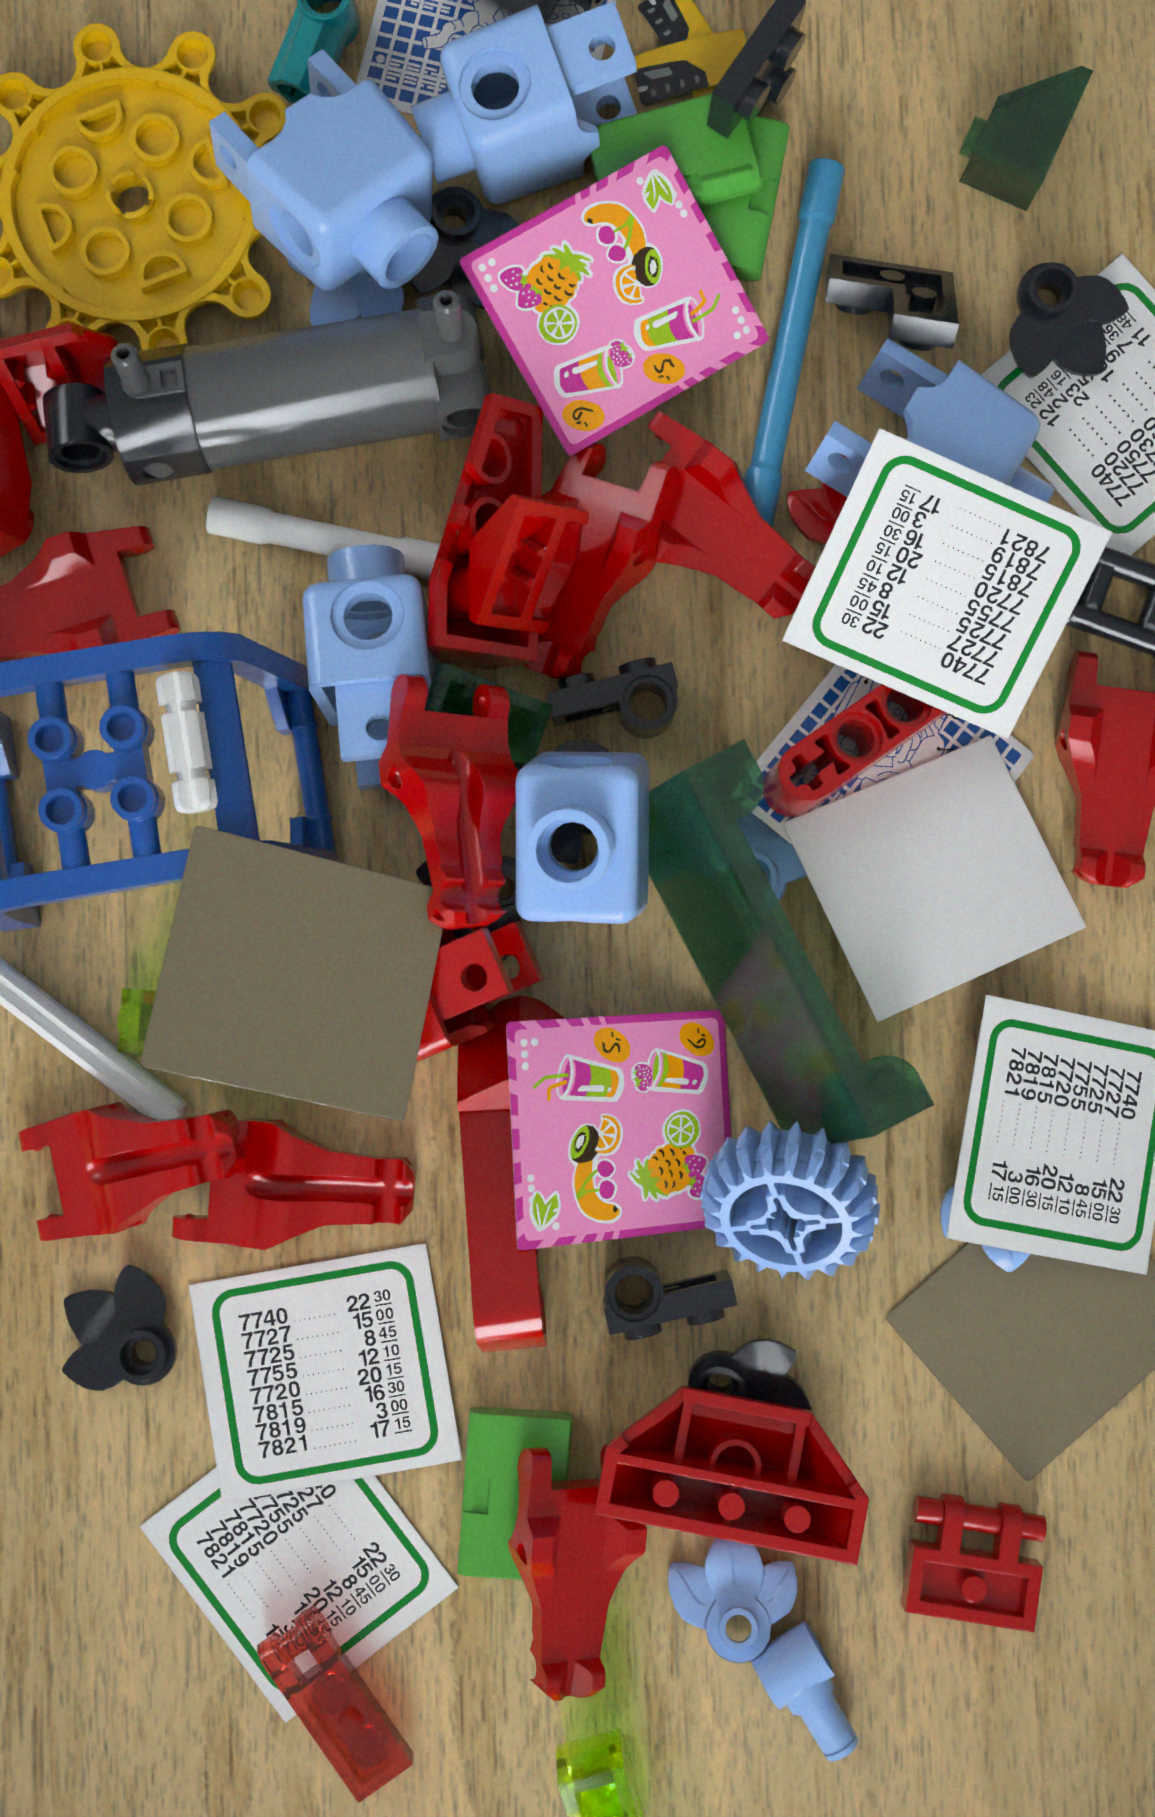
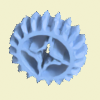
(790, 1200)

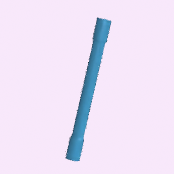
(815, 219)

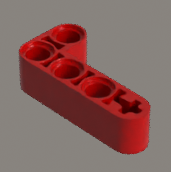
(864, 722)
(502, 1277)

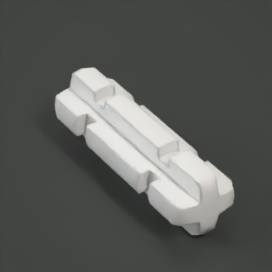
(186, 742)

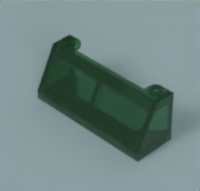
(757, 963)

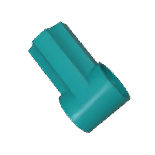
(308, 35)

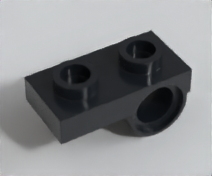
(584, 698)
(696, 1298)

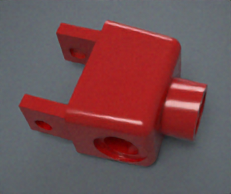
(468, 978)

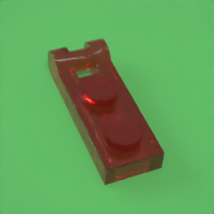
(336, 1705)

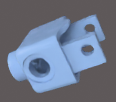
(526, 100)
(338, 183)
(944, 413)
(358, 640)
(612, 800)

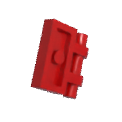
(968, 1582)

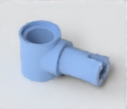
(800, 1677)

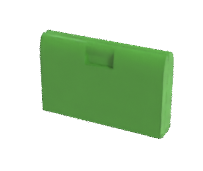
(708, 161)
(745, 221)
(492, 1481)

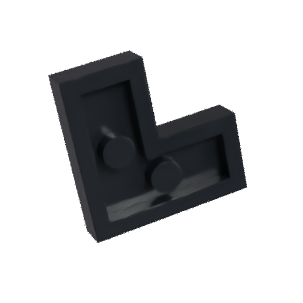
(760, 70)
(916, 299)

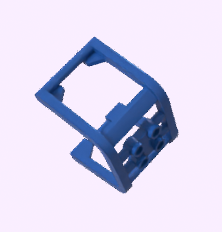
(129, 769)

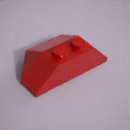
(735, 1475)

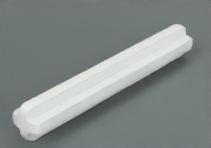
(87, 1047)

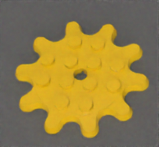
(116, 132)

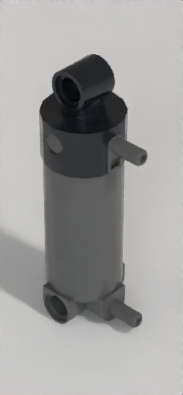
(275, 394)

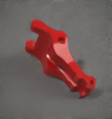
(719, 529)
(612, 557)
(78, 596)
(1110, 763)
(459, 792)
(123, 1164)
(296, 1188)
(569, 1571)

